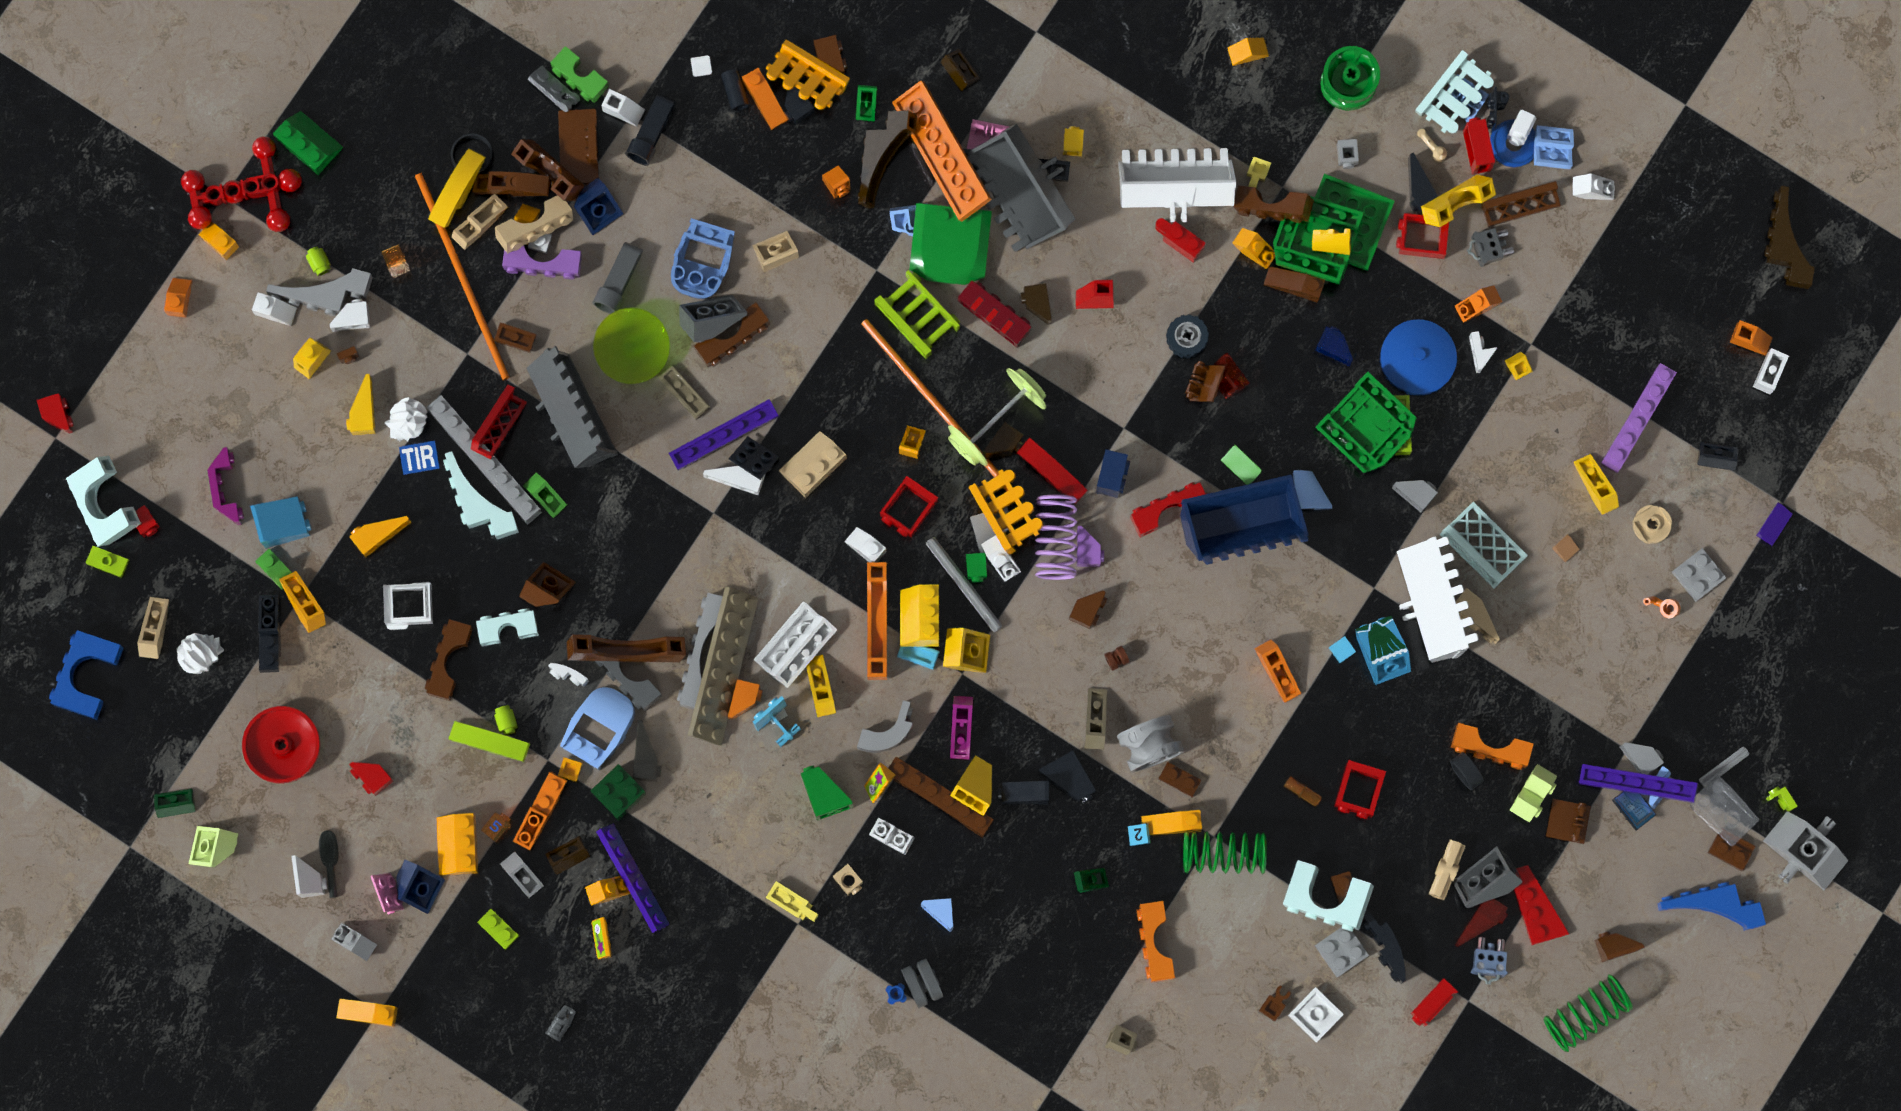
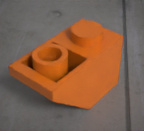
(837, 182)
(1478, 303)
(1751, 338)

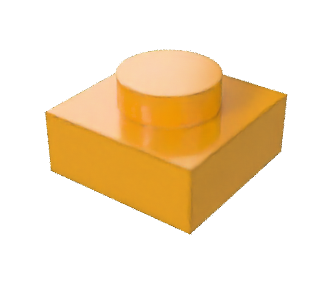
(570, 769)

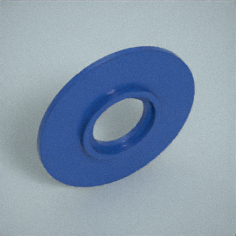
(1506, 156)

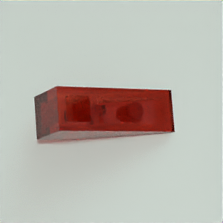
(1486, 917)

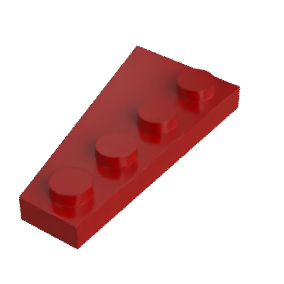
(1537, 911)

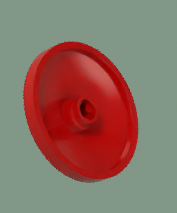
(268, 732)

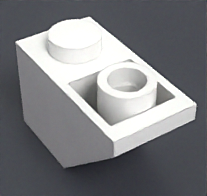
(622, 108)
(1593, 187)
(1000, 559)

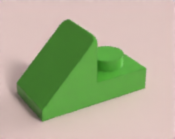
(273, 566)

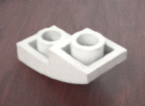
(563, 671)
(891, 836)

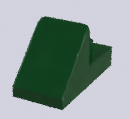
(1091, 880)

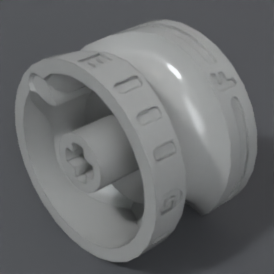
(1150, 743)

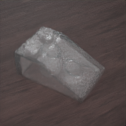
(1724, 811)

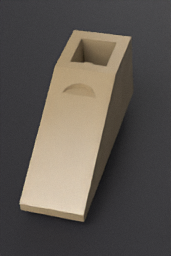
(1479, 614)

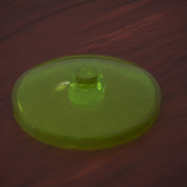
(631, 346)

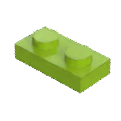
(498, 929)

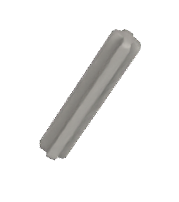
(1724, 766)

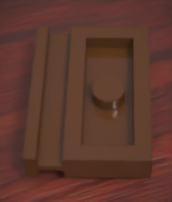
(1734, 856)

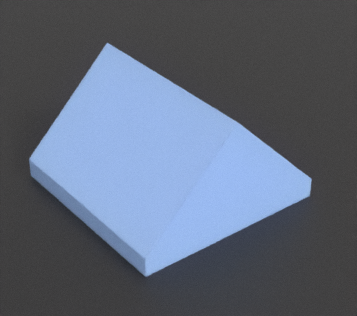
(940, 910)

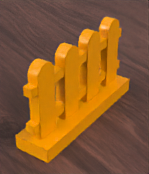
(810, 66)
(999, 503)

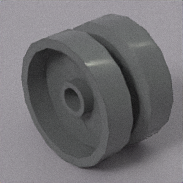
(922, 983)

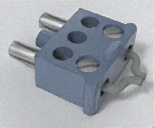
(1488, 967)

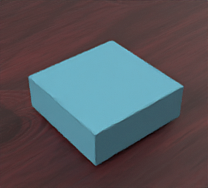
(1342, 649)

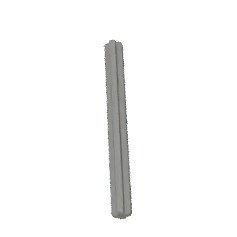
(963, 584)

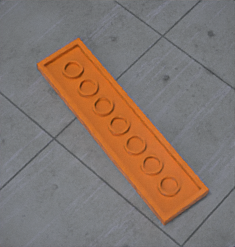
(943, 152)

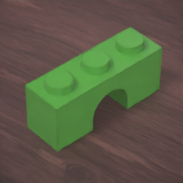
(590, 86)

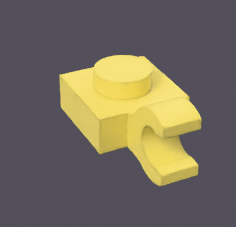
(1258, 171)

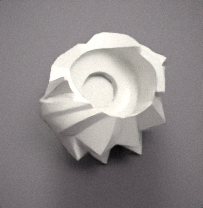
(407, 419)
(198, 652)

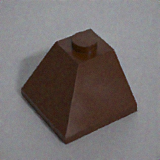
(546, 586)
(1615, 945)

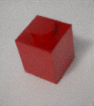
(148, 524)

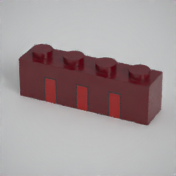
(994, 313)

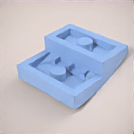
(1553, 147)

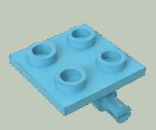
(774, 708)

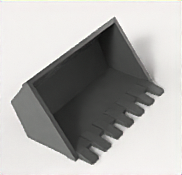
(570, 409)

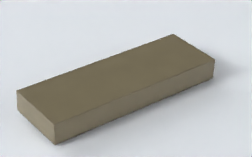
(684, 392)

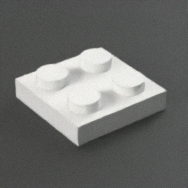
(1315, 1014)

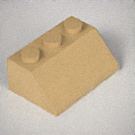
(813, 464)

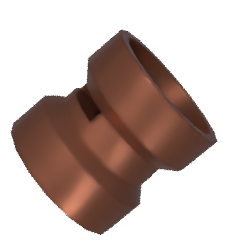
(1113, 661)

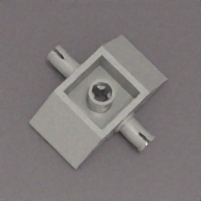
(1792, 836)

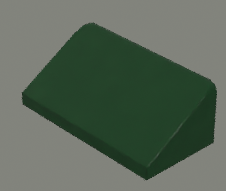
(174, 803)

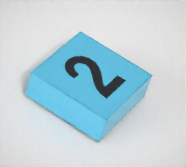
(1139, 834)

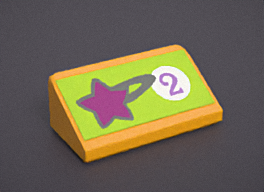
(878, 782)
(601, 938)

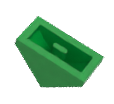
(866, 103)

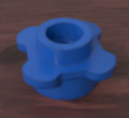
(900, 997)

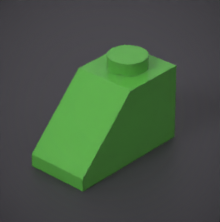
(544, 495)

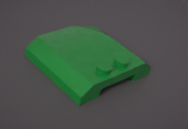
(1294, 241)
(948, 248)
(1368, 424)

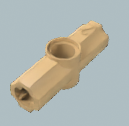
(1447, 869)

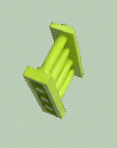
(911, 331)

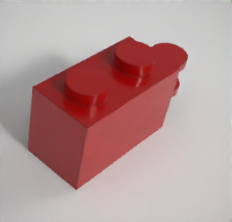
(1180, 239)

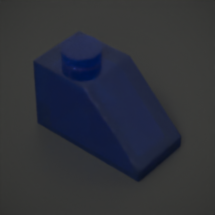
(1334, 346)

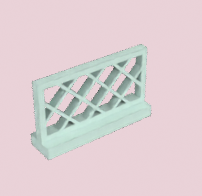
(1475, 558)

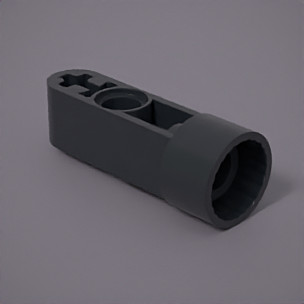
(643, 146)

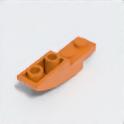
(540, 811)

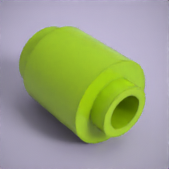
(318, 261)
(505, 720)

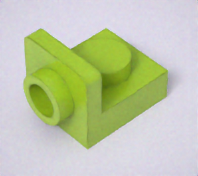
(1785, 799)

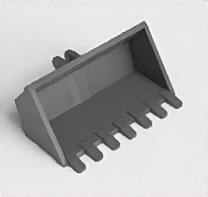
(1021, 188)

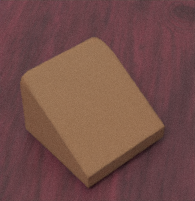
(1566, 548)

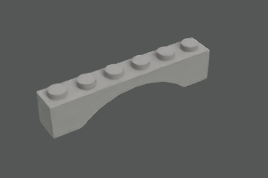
(706, 626)

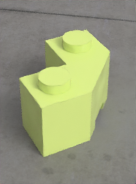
(1532, 794)

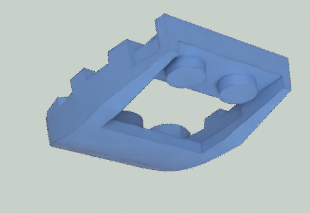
(695, 278)

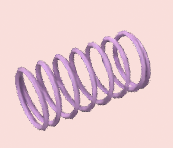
(1069, 574)

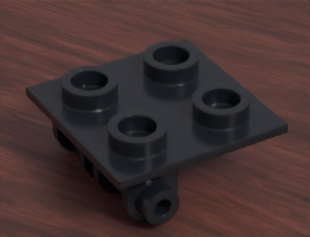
(1496, 101)
(754, 458)

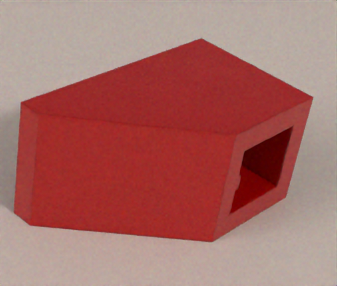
(1095, 295)
(54, 412)
(372, 775)

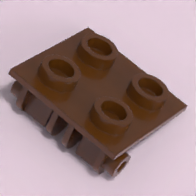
(1206, 383)
(1568, 821)

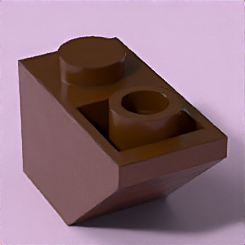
(829, 50)
(1086, 609)

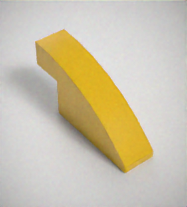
(457, 188)

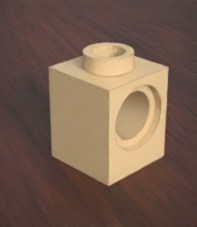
(842, 874)

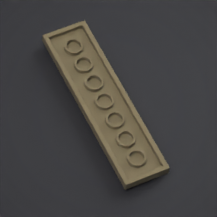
(723, 666)

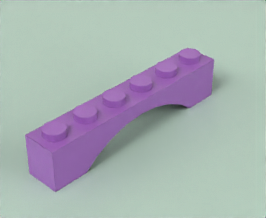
(1638, 418)

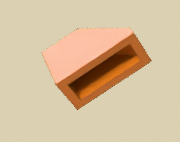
(178, 297)
(744, 698)

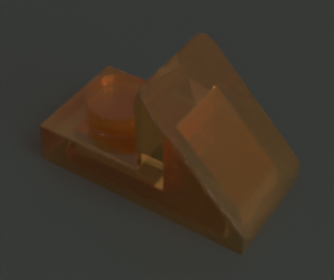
(395, 261)

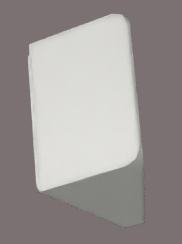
(701, 66)

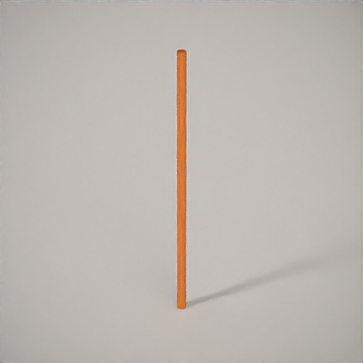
(464, 281)
(922, 388)

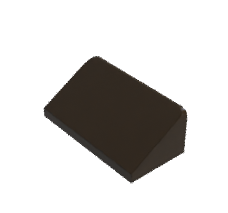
(960, 69)
(567, 855)

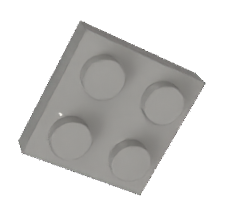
(1698, 574)
(1341, 951)

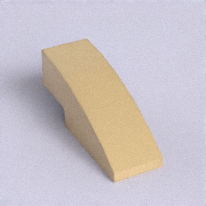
(479, 221)

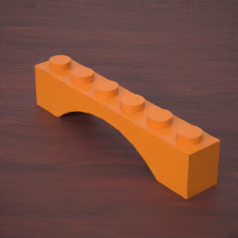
(877, 620)

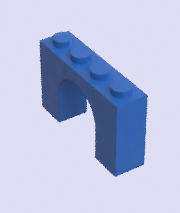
(82, 648)

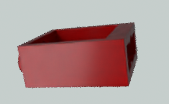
(1478, 146)
(1419, 219)
(921, 492)
(1365, 770)

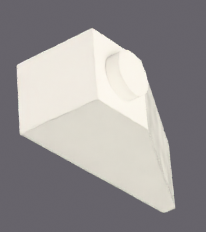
(736, 478)

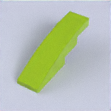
(489, 741)

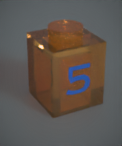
(497, 827)

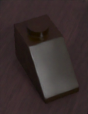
(1037, 301)
(1004, 443)

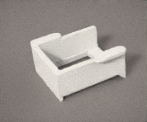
(403, 622)

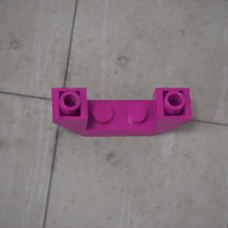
(221, 463)

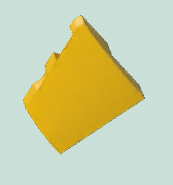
(1332, 241)

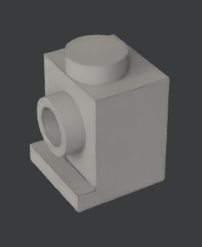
(1347, 147)

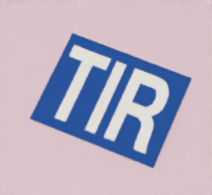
(419, 457)

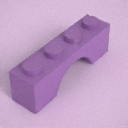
(565, 264)

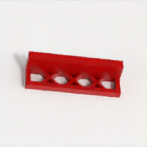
(493, 418)

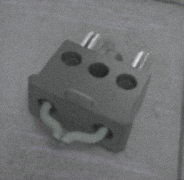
(1484, 250)

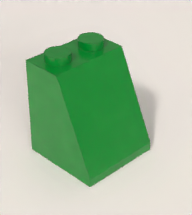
(824, 794)

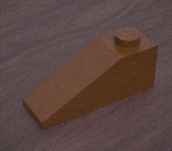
(1294, 283)

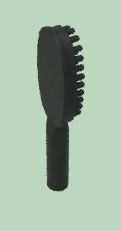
(329, 856)

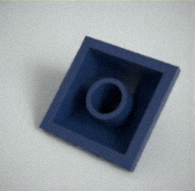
(597, 206)
(418, 886)

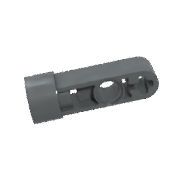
(610, 295)

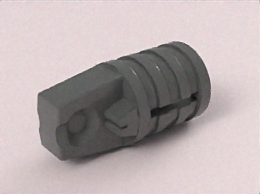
(561, 1023)

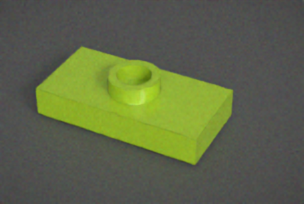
(107, 561)

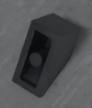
(797, 108)

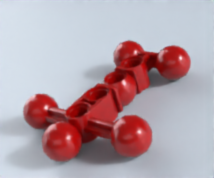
(276, 220)

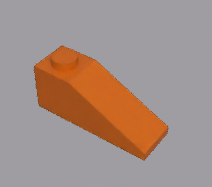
(764, 98)
(1278, 670)

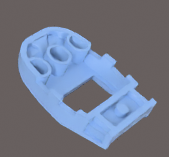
(610, 710)

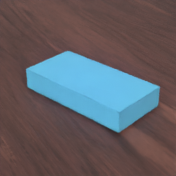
(919, 655)

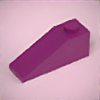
(961, 727)

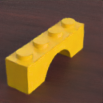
(1474, 190)

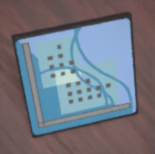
(1634, 808)

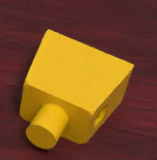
(310, 357)

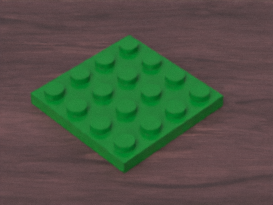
(1375, 209)

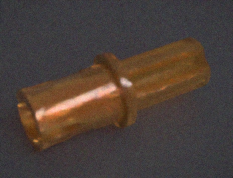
(1302, 791)

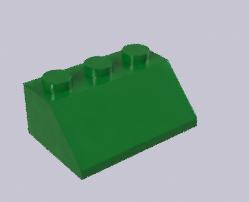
(307, 141)

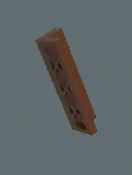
(1518, 197)

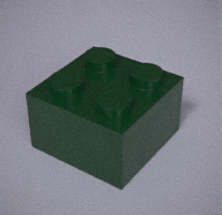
(618, 792)

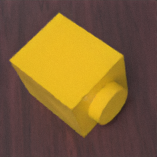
(1073, 141)

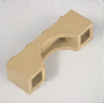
(514, 235)

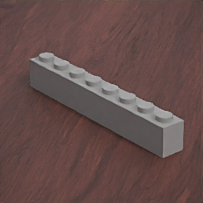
(491, 468)

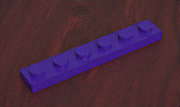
(723, 434)
(1638, 783)
(632, 878)

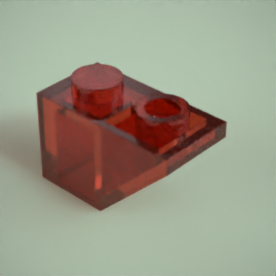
(1233, 379)

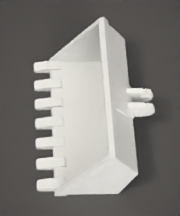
(1176, 181)
(1435, 600)

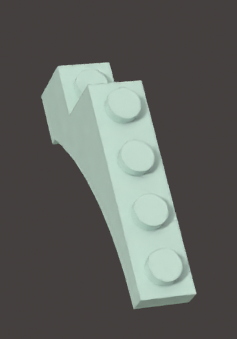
(475, 507)

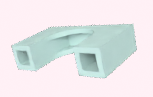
(84, 486)
(1348, 913)

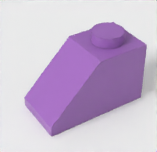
(1088, 550)

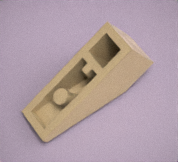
(153, 628)

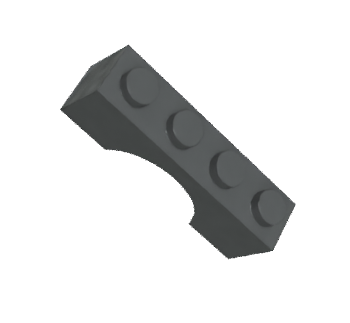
(643, 692)

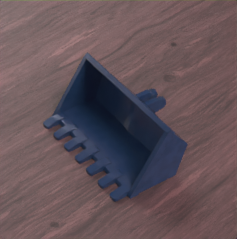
(1243, 519)

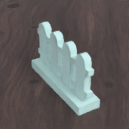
(1448, 100)

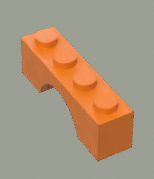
(1468, 740)
(1159, 967)

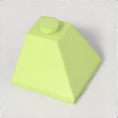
(212, 846)

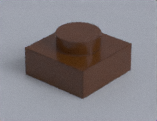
(348, 356)

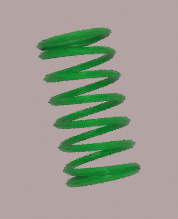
(1260, 851)
(1625, 1001)

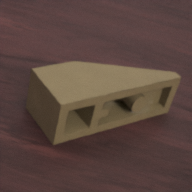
(1096, 718)

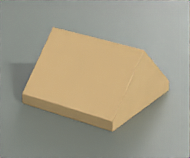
(776, 251)

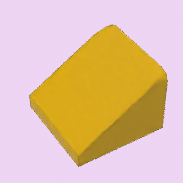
(1518, 365)

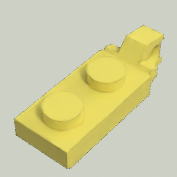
(791, 902)

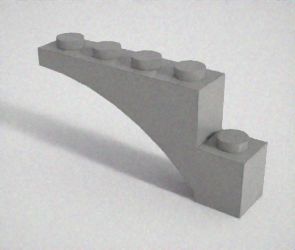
(327, 296)

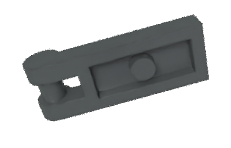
(553, 89)

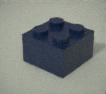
(1111, 474)

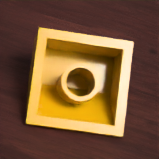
(966, 650)

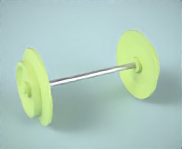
(1027, 386)

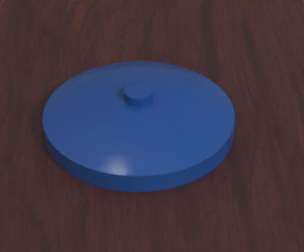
(1418, 357)

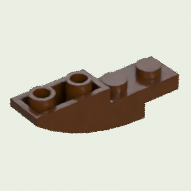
(512, 183)

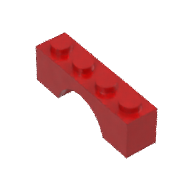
(1146, 519)

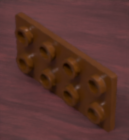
(579, 143)

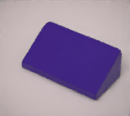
(1774, 524)

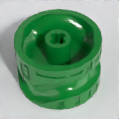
(1350, 78)

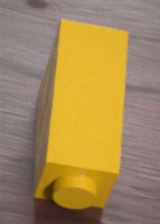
(975, 786)

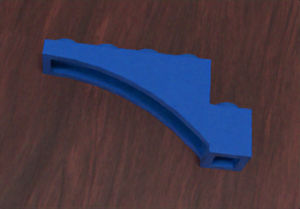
(1720, 901)

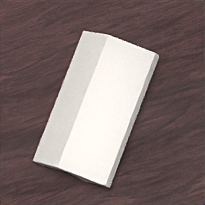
(795, 644)

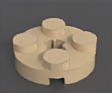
(1652, 513)

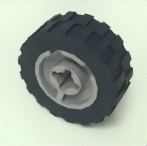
(1182, 346)

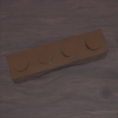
(536, 158)
(1294, 207)
(714, 349)
(455, 636)

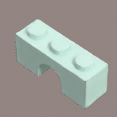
(490, 628)

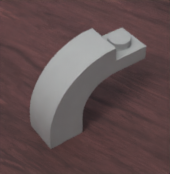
(884, 741)

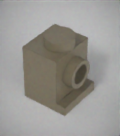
(1126, 1036)

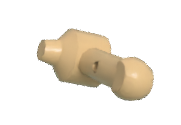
(1439, 153)

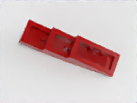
(1051, 470)

